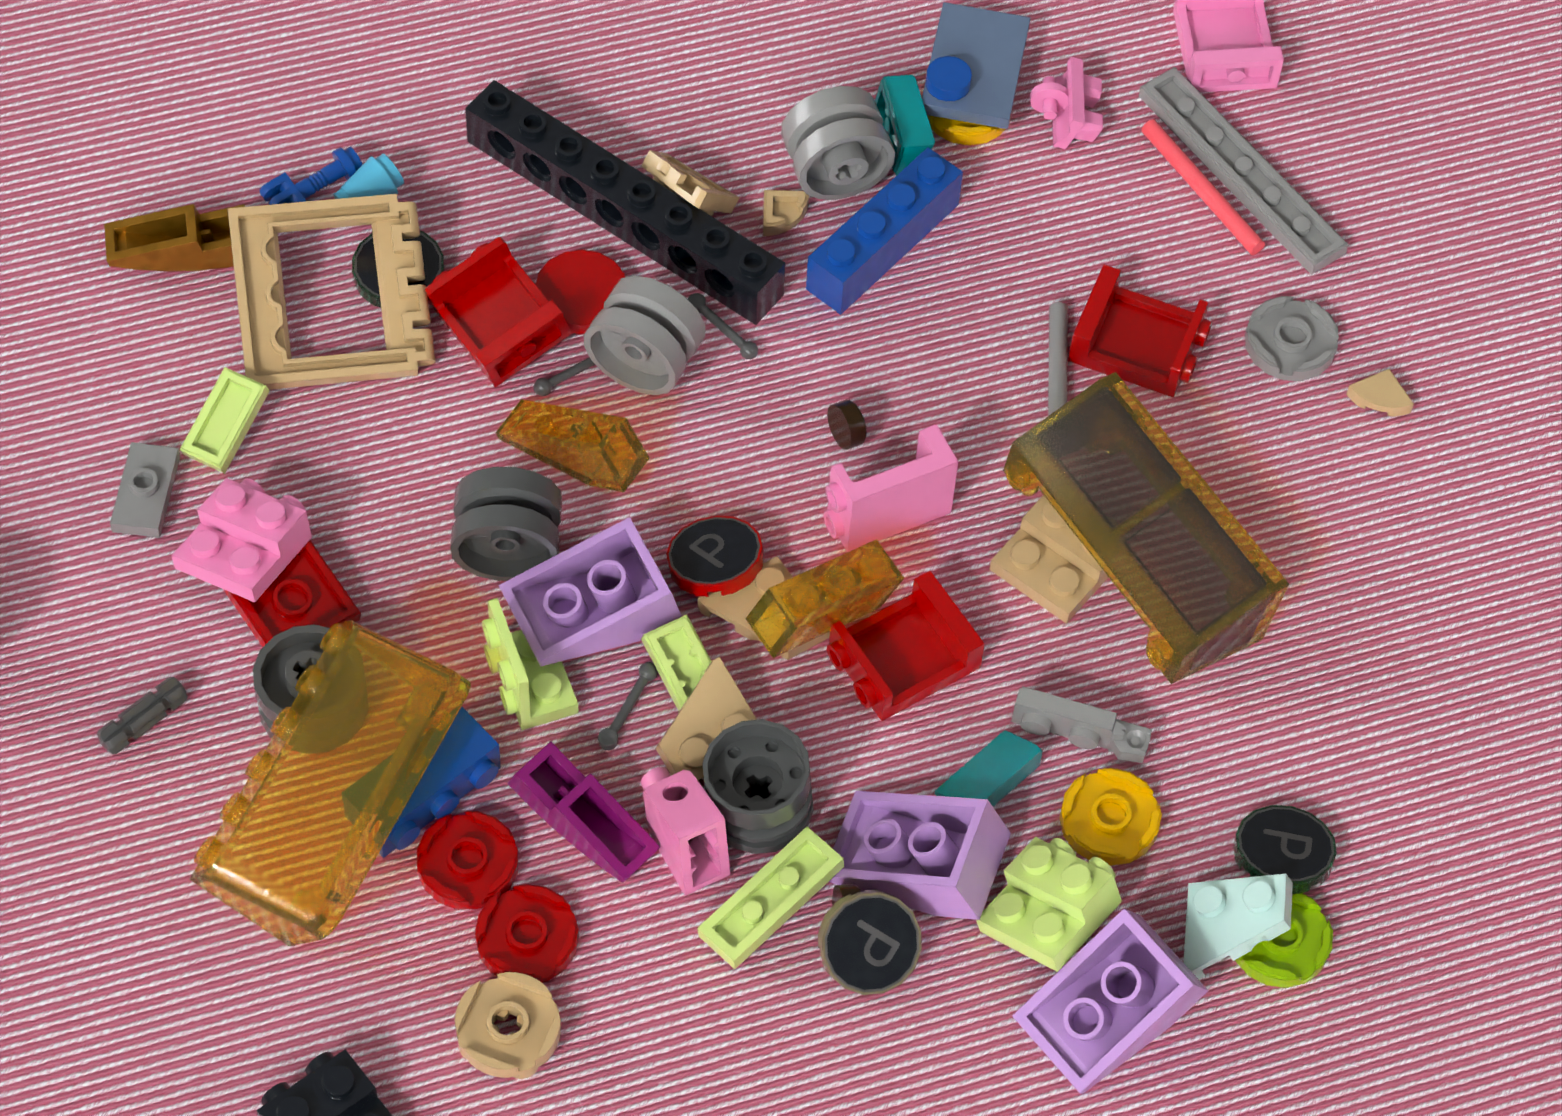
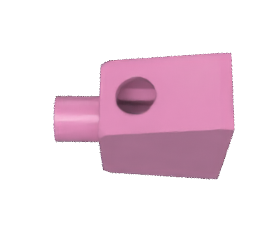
(677, 812)

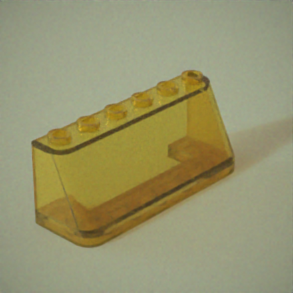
(329, 784)

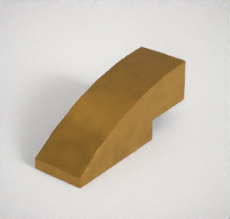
(171, 240)

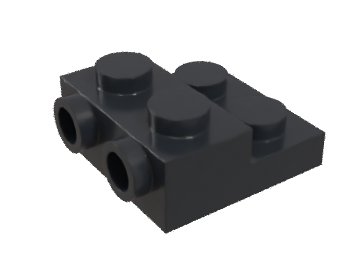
(330, 1089)

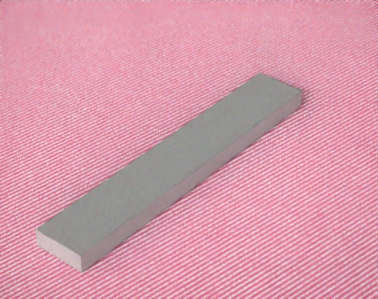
(1243, 171)

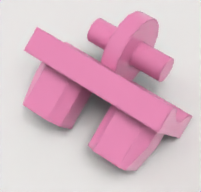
(1064, 103)

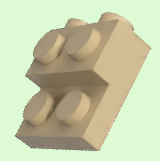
(1049, 563)

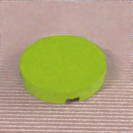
(1297, 953)

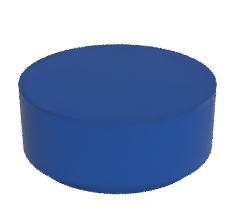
(948, 78)

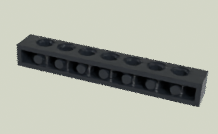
(625, 202)

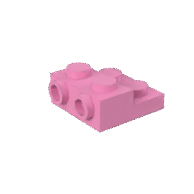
(243, 538)

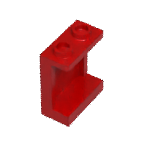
(497, 311)
(1138, 336)
(907, 649)

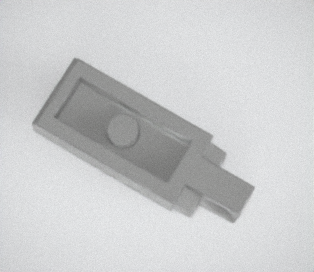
(1080, 723)

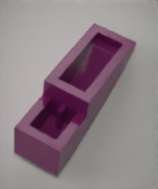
(583, 813)

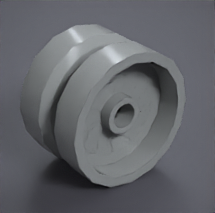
(837, 143)
(644, 335)

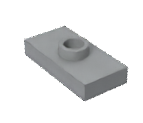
(145, 490)

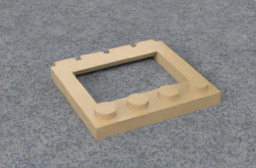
(262, 294)

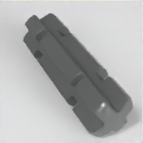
(142, 715)

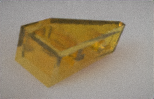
(580, 443)

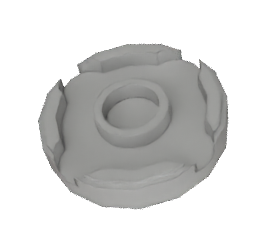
(1291, 338)

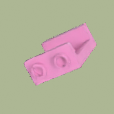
(1227, 45)
(895, 497)

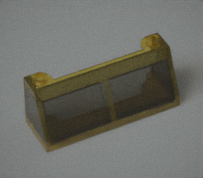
(1150, 527)

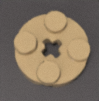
(512, 1054)

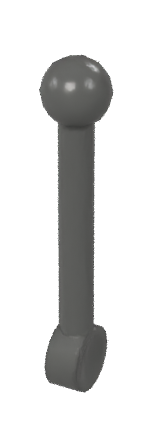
(747, 349)
(544, 386)
(608, 737)

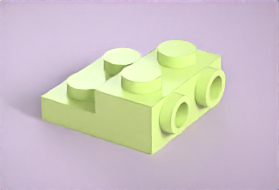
(1051, 902)

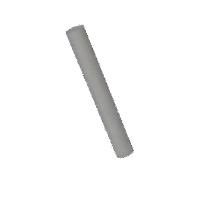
(1057, 356)

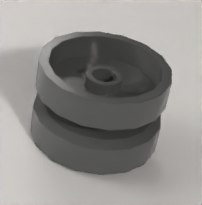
(505, 522)
(280, 667)

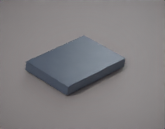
(994, 51)

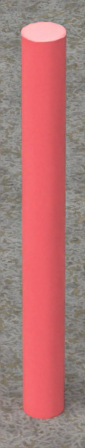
(1203, 187)

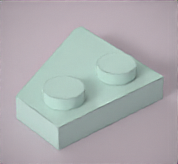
(1234, 917)

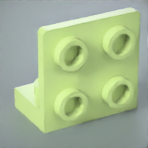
(528, 690)

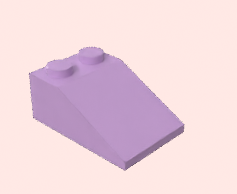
(591, 596)
(923, 850)
(1109, 1001)

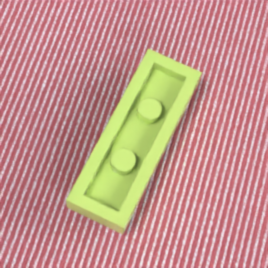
(770, 897)

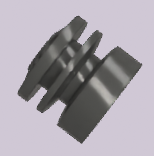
(759, 784)

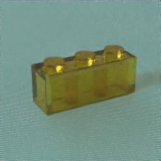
(823, 595)

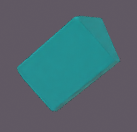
(904, 118)
(994, 769)

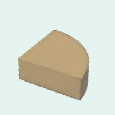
(783, 210)
(1382, 394)

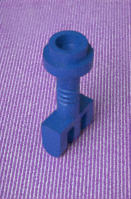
(283, 190)

